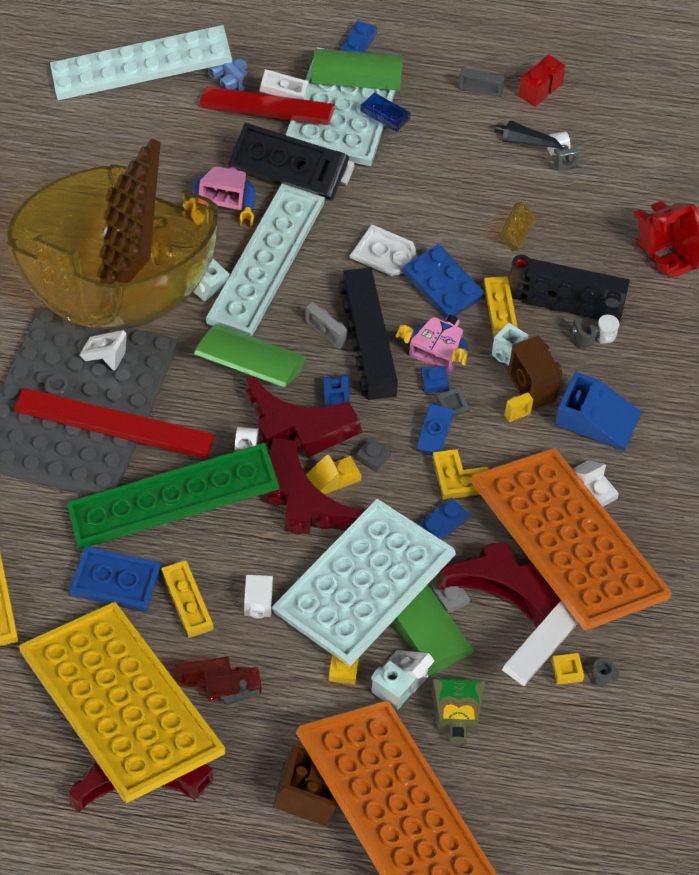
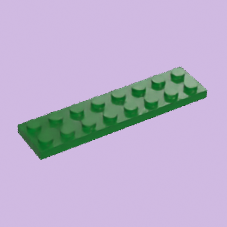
(172, 496)

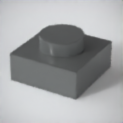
(454, 400)
(373, 454)

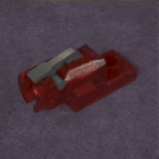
(219, 679)

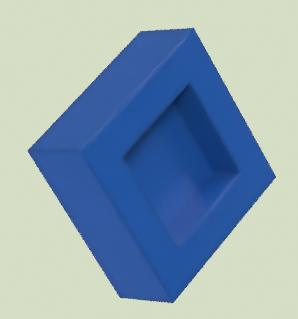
(435, 379)

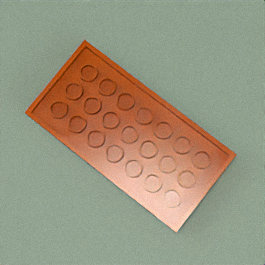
(570, 538)
(391, 794)

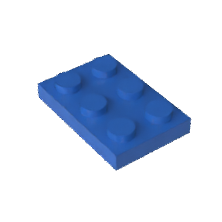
(443, 281)
(115, 578)

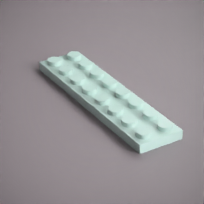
(140, 62)
(266, 260)

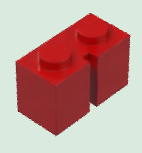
(541, 80)

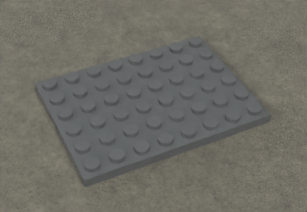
(64, 453)

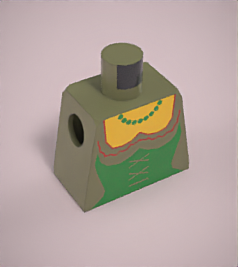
(457, 706)

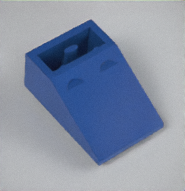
(597, 412)

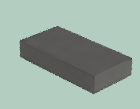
(481, 82)

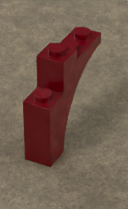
(309, 426)
(304, 501)
(500, 575)
(97, 784)

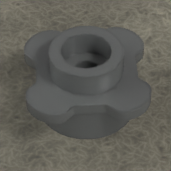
(606, 665)

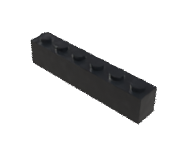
(369, 334)

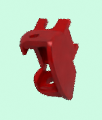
(670, 226)

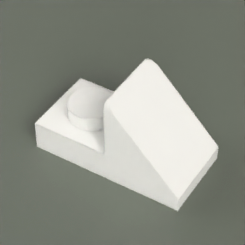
(283, 85)
(106, 346)
(593, 477)
(413, 663)

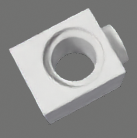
(258, 596)

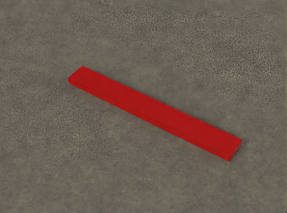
(115, 423)

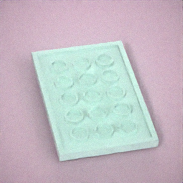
(349, 128)
(363, 581)

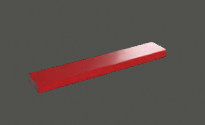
(267, 105)

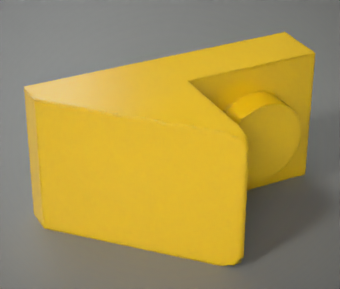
(331, 476)

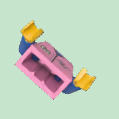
(227, 189)
(436, 342)

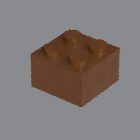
(535, 371)

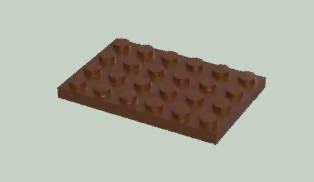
(130, 218)

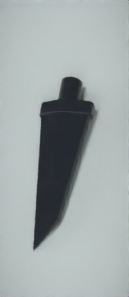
(521, 134)

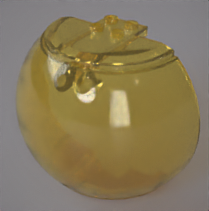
(59, 242)

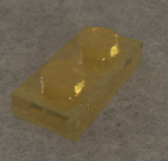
(517, 226)

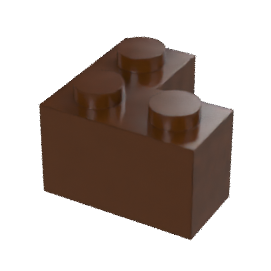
(303, 792)

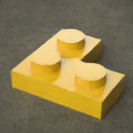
(451, 477)

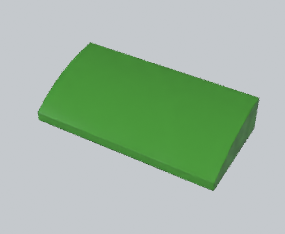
(357, 69)
(250, 355)
(431, 630)

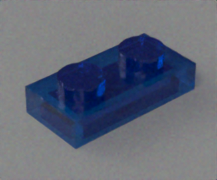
(385, 112)

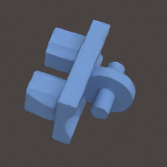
(232, 74)

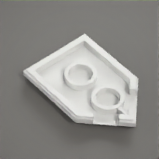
(384, 251)

